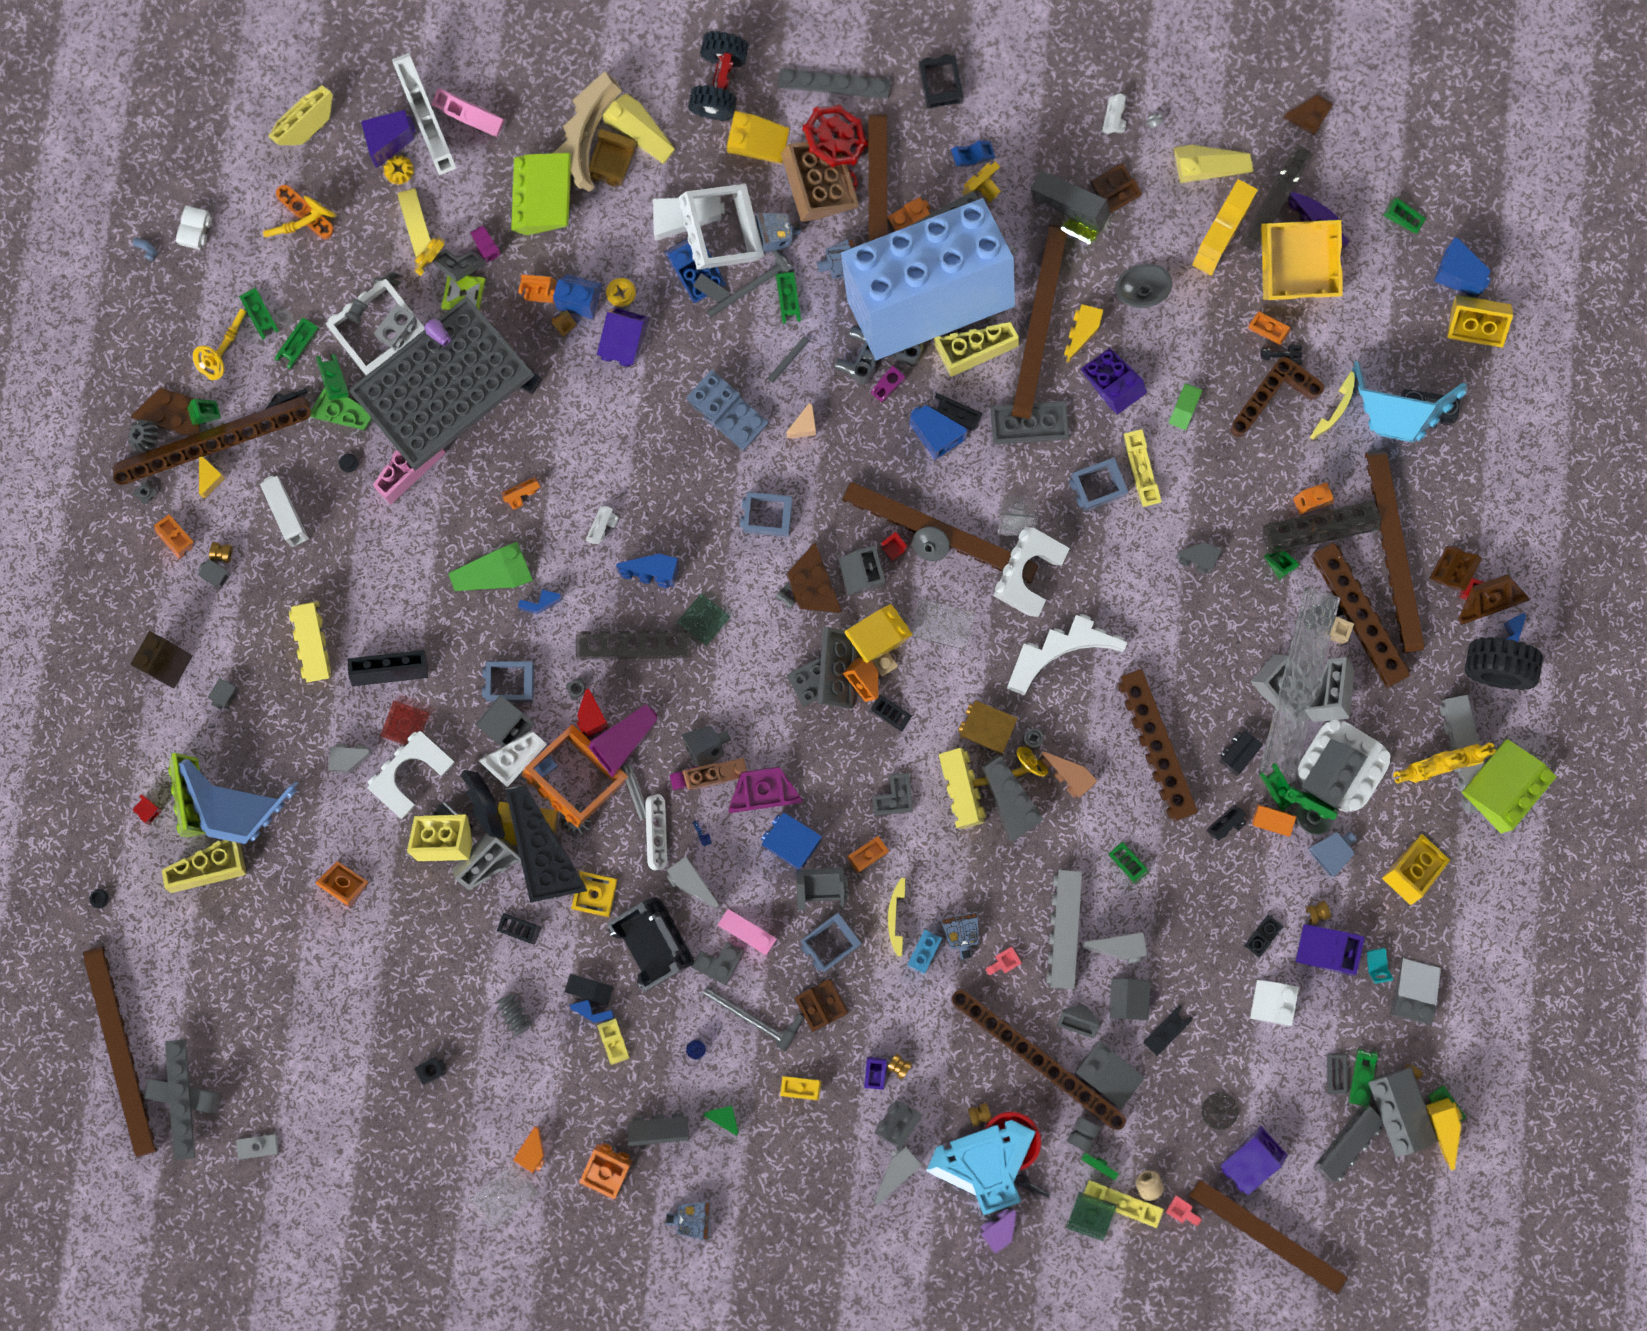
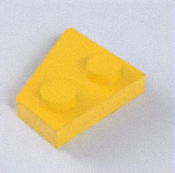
(422, 260)

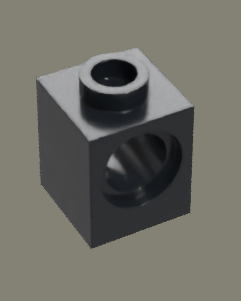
(424, 1077)

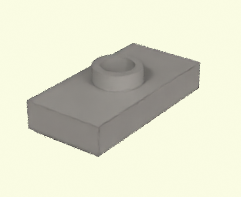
(257, 1146)

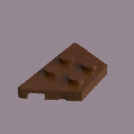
(168, 412)
(811, 583)
(1491, 598)

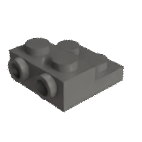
(897, 1124)

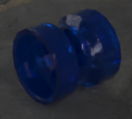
(698, 1049)

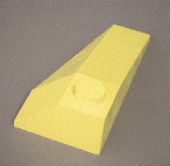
(634, 122)
(1203, 163)

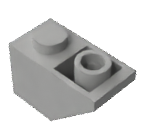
(347, 759)

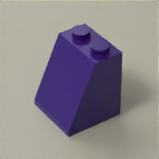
(387, 135)
(622, 336)
(1254, 1161)

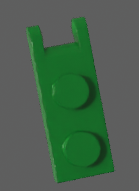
(788, 296)
(258, 312)
(297, 342)
(332, 378)
(1277, 787)

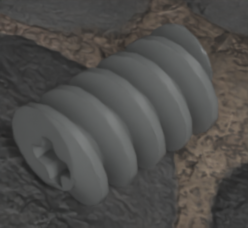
(514, 1014)

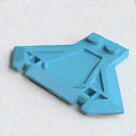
(985, 1164)

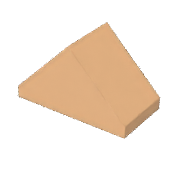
(803, 425)

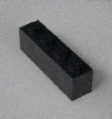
(387, 668)

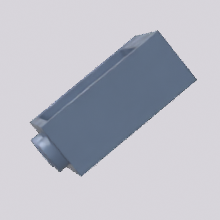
(1121, 489)
(746, 504)
(528, 681)
(806, 948)

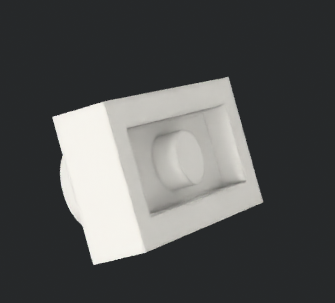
(1113, 119)
(603, 518)

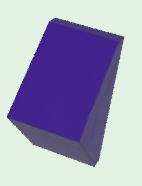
(875, 1073)

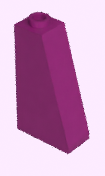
(622, 739)

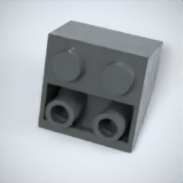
(862, 571)
(504, 722)

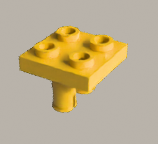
(983, 182)

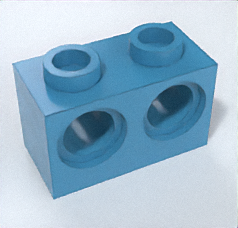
(924, 951)

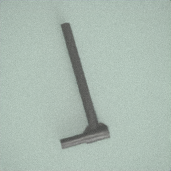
(781, 265)
(783, 1039)

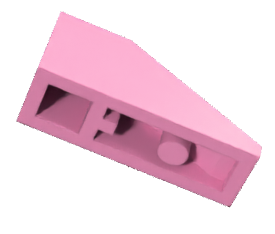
(747, 932)

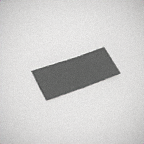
(711, 288)

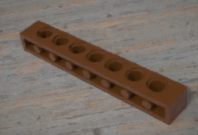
(1388, 676)
(1137, 680)

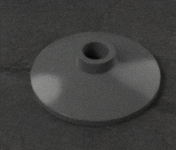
(933, 537)
(1312, 827)

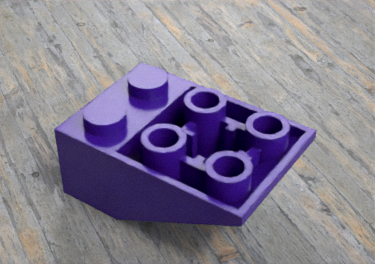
(1114, 380)
(1330, 949)

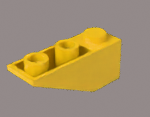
(1086, 327)

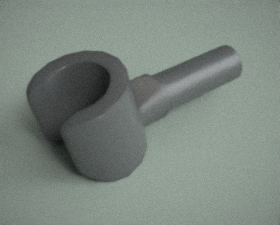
(390, 278)

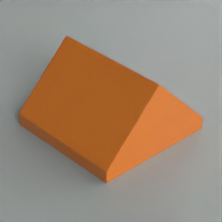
(342, 883)

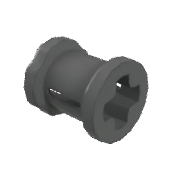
(356, 310)

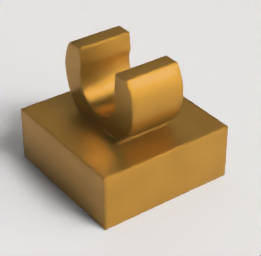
(564, 323)

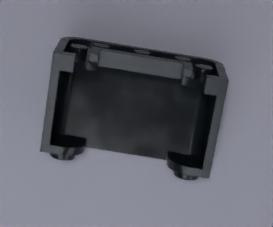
(652, 942)

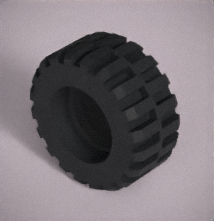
(1504, 663)

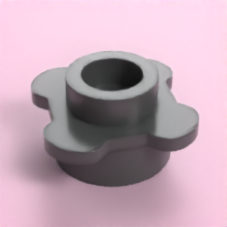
(145, 497)
(576, 684)

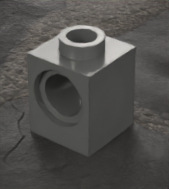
(213, 573)
(222, 694)

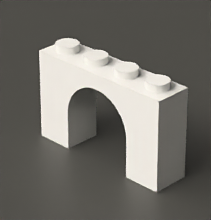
(1011, 586)
(385, 785)

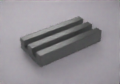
(1329, 1074)

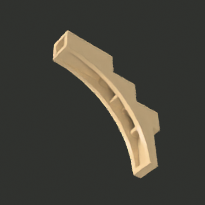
(580, 129)

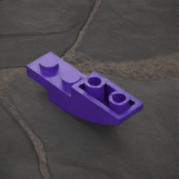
(1313, 211)

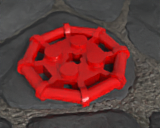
(841, 129)

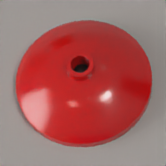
(1035, 1146)

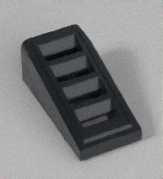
(877, 703)
(533, 934)

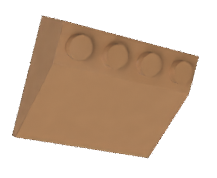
(815, 185)

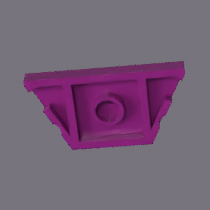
(762, 790)

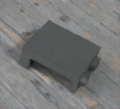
(821, 886)

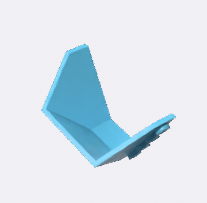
(1403, 416)

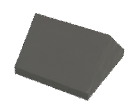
(1130, 999)

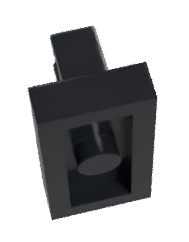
(1231, 818)

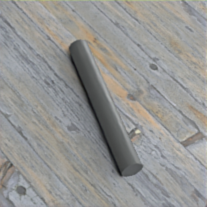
(788, 359)

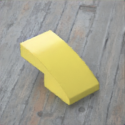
(613, 1041)

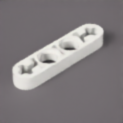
(659, 832)

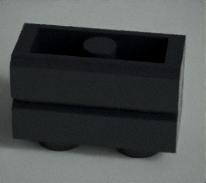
(1241, 752)

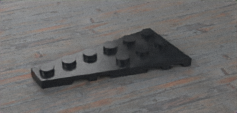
(543, 859)

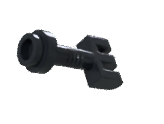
(1266, 353)

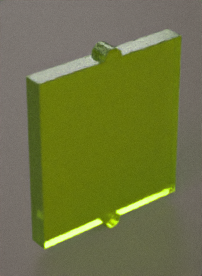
(1079, 231)

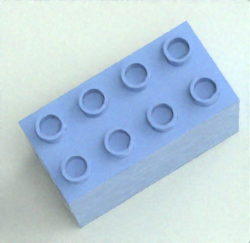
(929, 278)

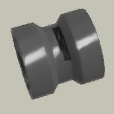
(1031, 741)

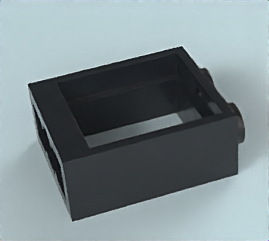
(942, 99)

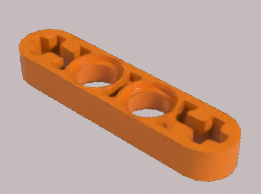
(305, 211)

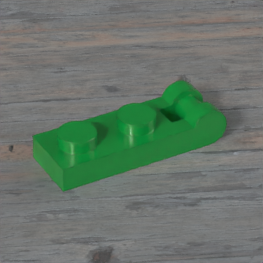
(1362, 1075)

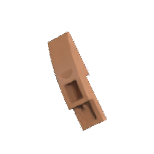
(714, 774)

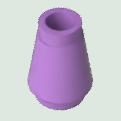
(437, 332)

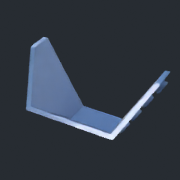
(229, 812)

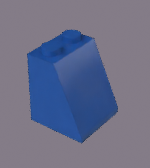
(1462, 270)
(577, 295)
(936, 430)
(791, 841)

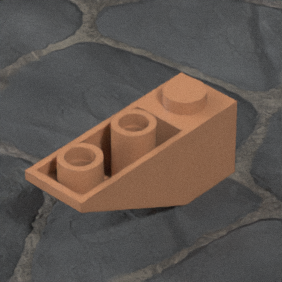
(1078, 777)

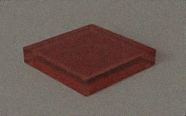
(403, 722)

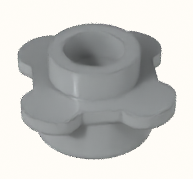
(1155, 120)

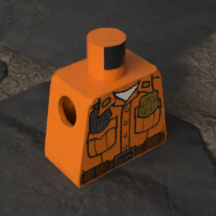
(1314, 497)

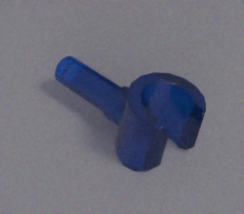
(704, 839)

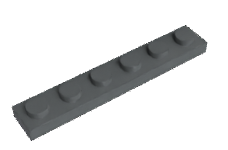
(834, 83)
(180, 1099)

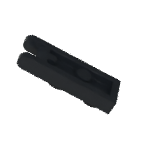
(958, 412)
(1166, 1032)

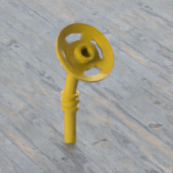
(289, 227)
(215, 358)
(1029, 764)

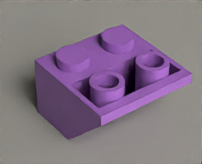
(999, 1233)

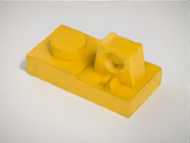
(800, 1088)

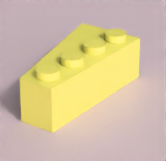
(974, 347)
(310, 641)

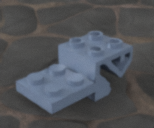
(726, 410)

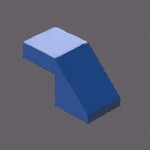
(974, 154)
(546, 601)
(1514, 626)
(584, 1008)

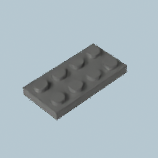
(1046, 423)
(835, 659)

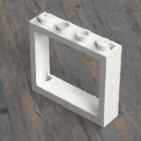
(746, 220)
(366, 297)

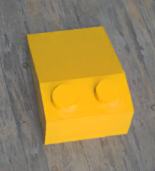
(757, 137)
(879, 633)
(1416, 869)
(1446, 1122)

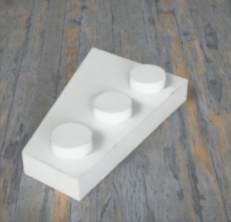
(512, 758)

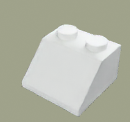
(1274, 1003)

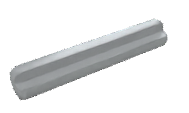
(635, 791)

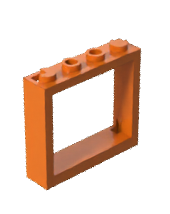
(557, 801)

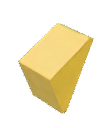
(208, 477)

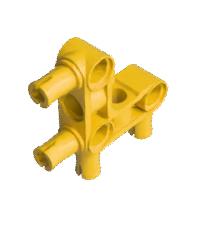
(1444, 763)

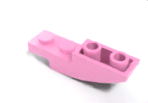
(467, 112)

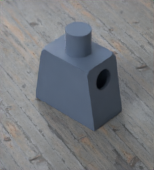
(1333, 852)

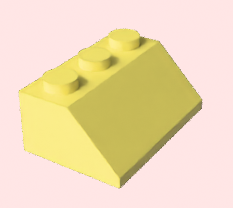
(440, 838)

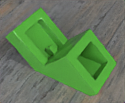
(1185, 406)

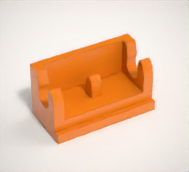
(537, 288)
(173, 536)
(1273, 820)

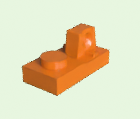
(1269, 328)
(514, 494)
(867, 854)

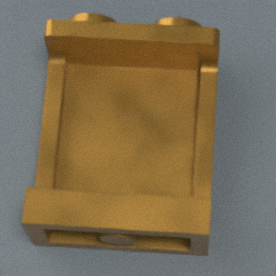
(611, 158)
(987, 726)

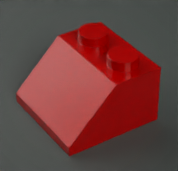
(590, 716)

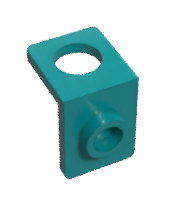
(1378, 965)

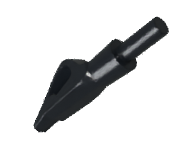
(284, 398)
(1030, 1186)

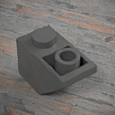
(1202, 555)

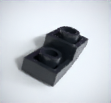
(1263, 935)

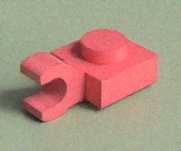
(1006, 961)
(1181, 1210)

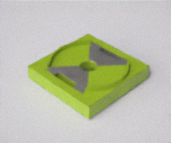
(469, 284)

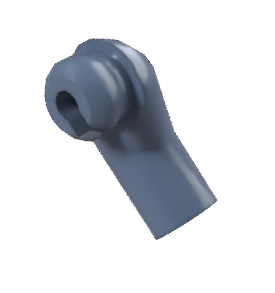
(146, 245)

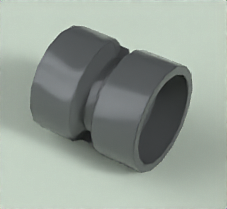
(1083, 1134)

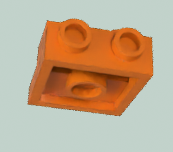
(909, 214)
(606, 1170)

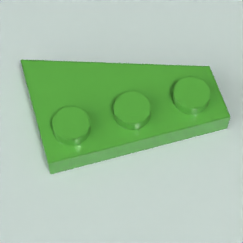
(340, 411)

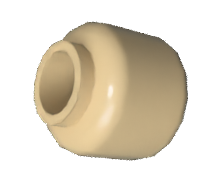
(1149, 1185)

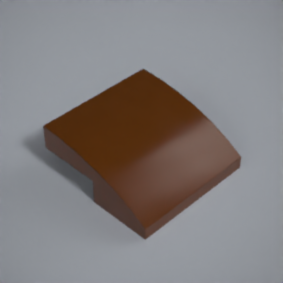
(1120, 195)
(1455, 568)
(813, 1009)

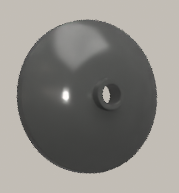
(1144, 285)

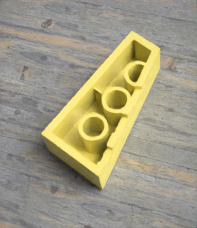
(961, 788)
(207, 866)

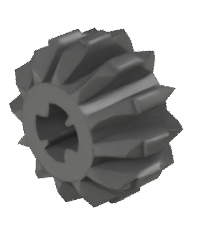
(143, 435)
(572, 827)

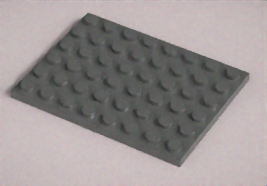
(437, 392)

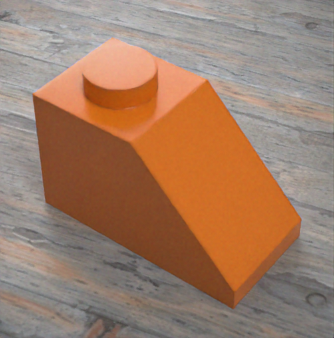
(863, 678)
(531, 1152)

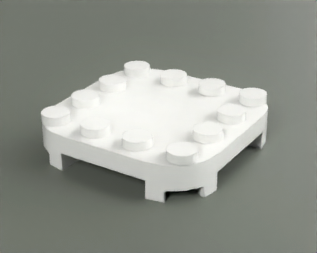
(1370, 772)

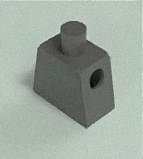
(705, 745)

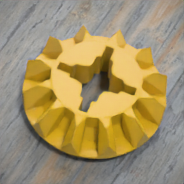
(398, 178)
(612, 290)

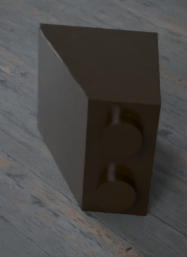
(161, 659)

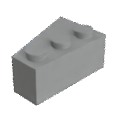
(1334, 692)
(486, 859)

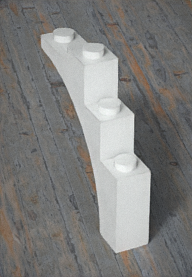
(424, 114)
(1056, 644)

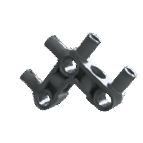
(867, 362)

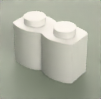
(193, 227)

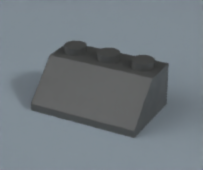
(1334, 772)
(658, 1130)

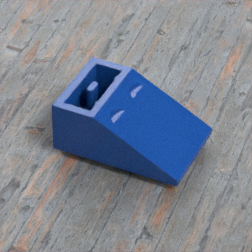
(682, 262)
(660, 566)

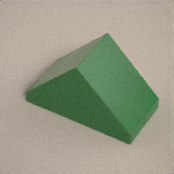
(203, 411)
(1281, 563)
(724, 1118)

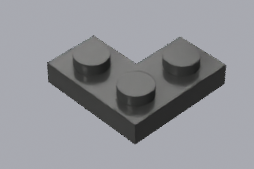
(460, 267)
(898, 801)
(720, 968)

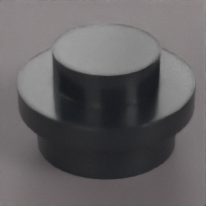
(348, 463)
(99, 898)

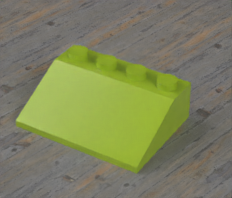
(541, 192)
(1508, 786)
(188, 819)

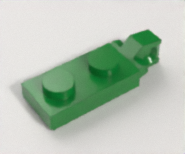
(1310, 802)

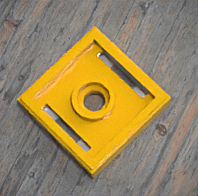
(605, 895)

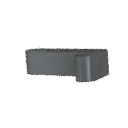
(200, 1099)

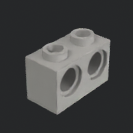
(391, 324)

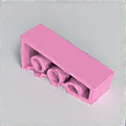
(400, 476)

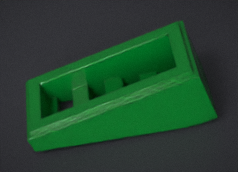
(1394, 216)
(1141, 874)

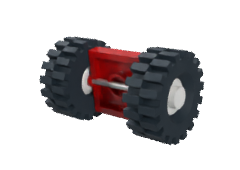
(726, 52)

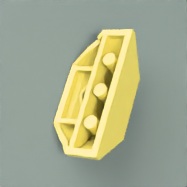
(303, 118)

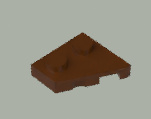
(1310, 114)

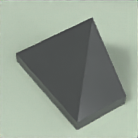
(1079, 1020)

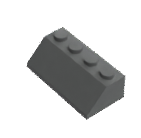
(1403, 1111)
(1349, 1143)

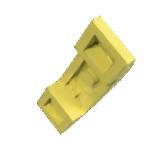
(414, 220)
(1347, 389)
(1141, 468)
(896, 941)
(1126, 1204)

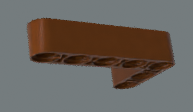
(1269, 391)

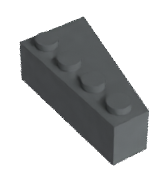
(1071, 200)
(1013, 804)

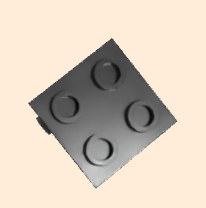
(806, 681)

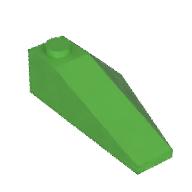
(495, 570)

